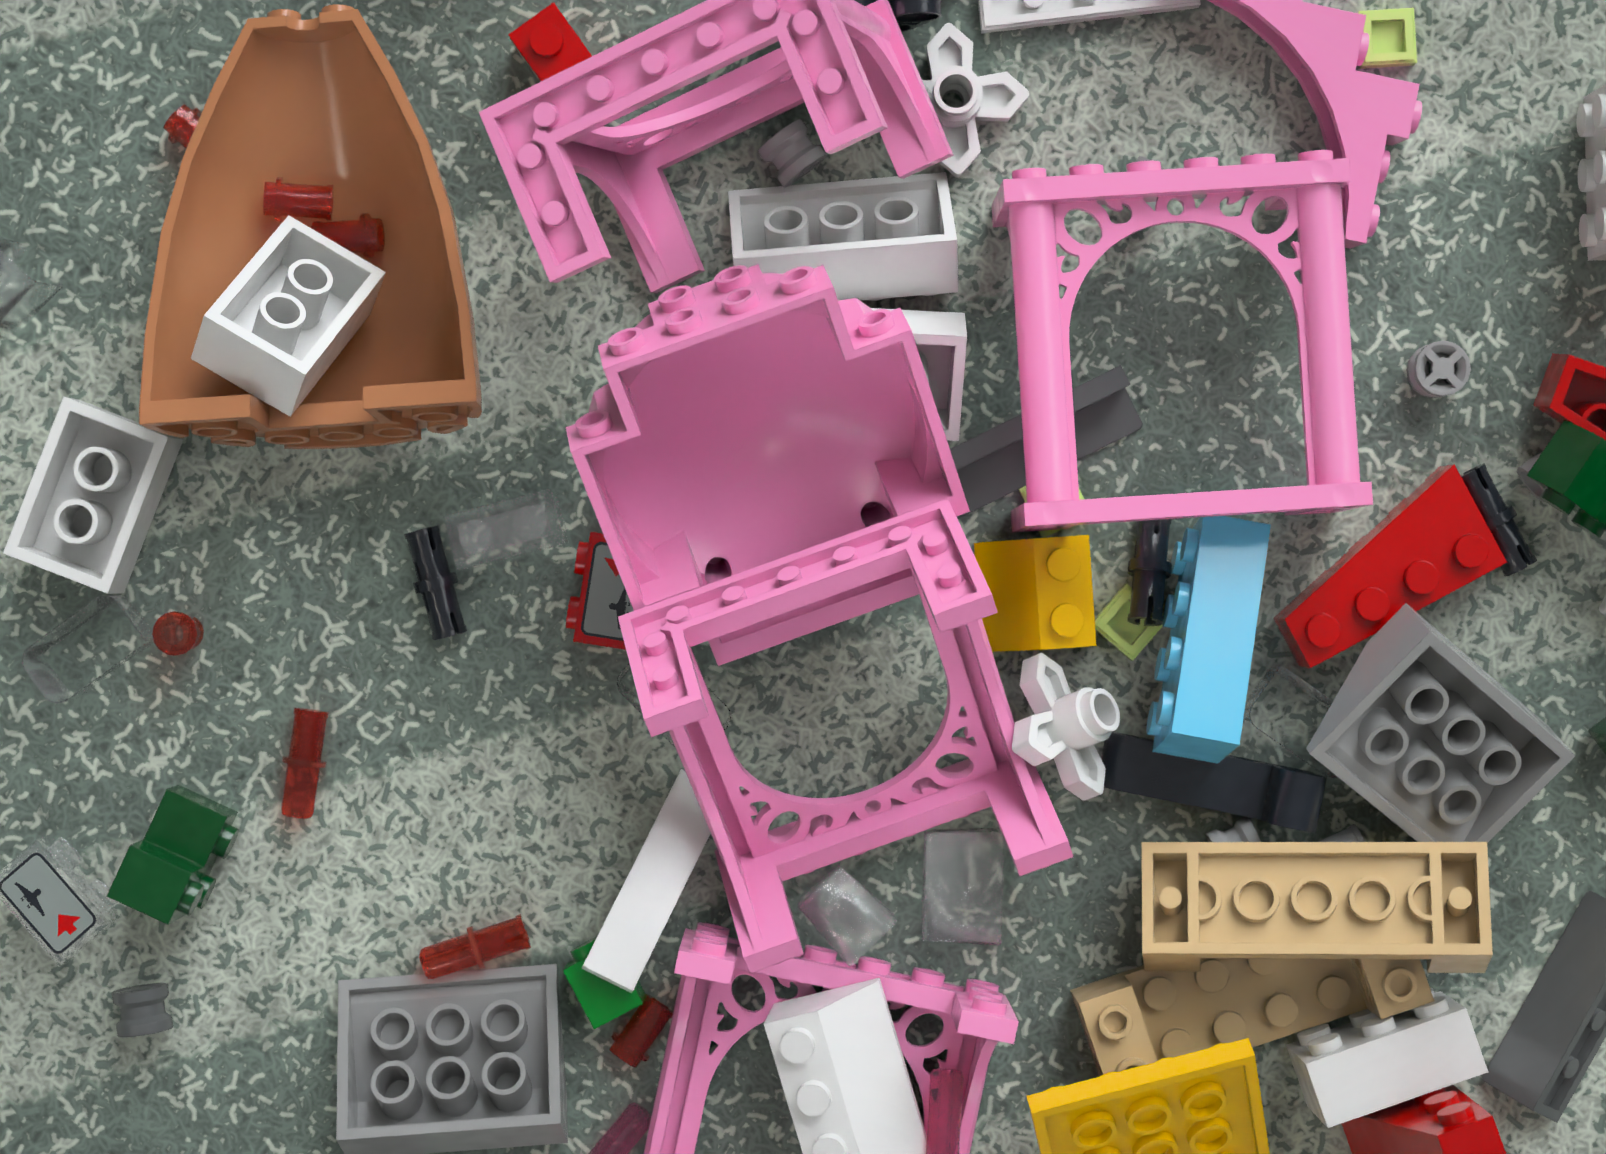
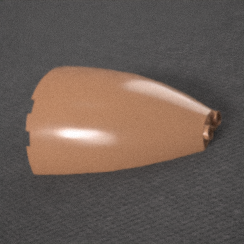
(317, 110)

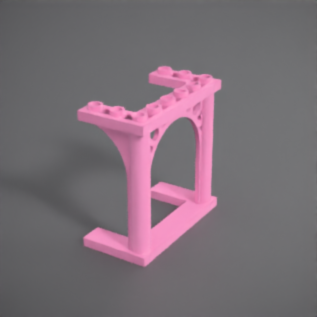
(832, 56)
(1034, 215)
(836, 828)
(710, 961)

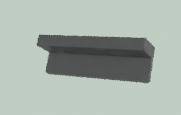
(994, 460)
(1560, 1019)

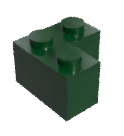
(1575, 476)
(172, 864)

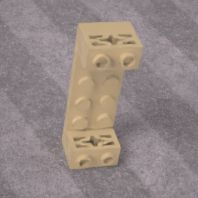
(1316, 902)
(1172, 1013)

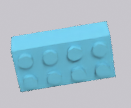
(1209, 639)

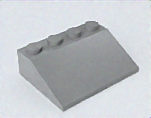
(1435, 737)
(451, 1062)

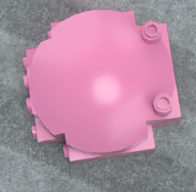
(754, 430)

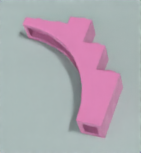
(1353, 107)

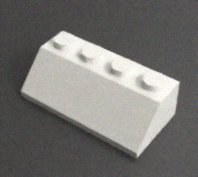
(868, 233)
(845, 1073)

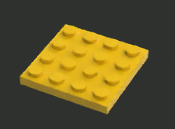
(1170, 1106)

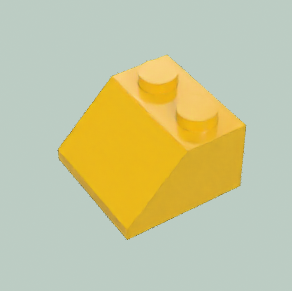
(1039, 593)

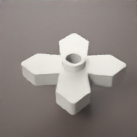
(983, 97)
(1064, 726)

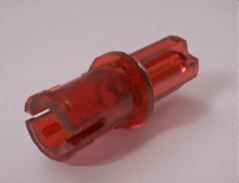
(304, 763)
(474, 947)

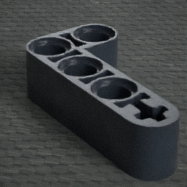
(1233, 786)

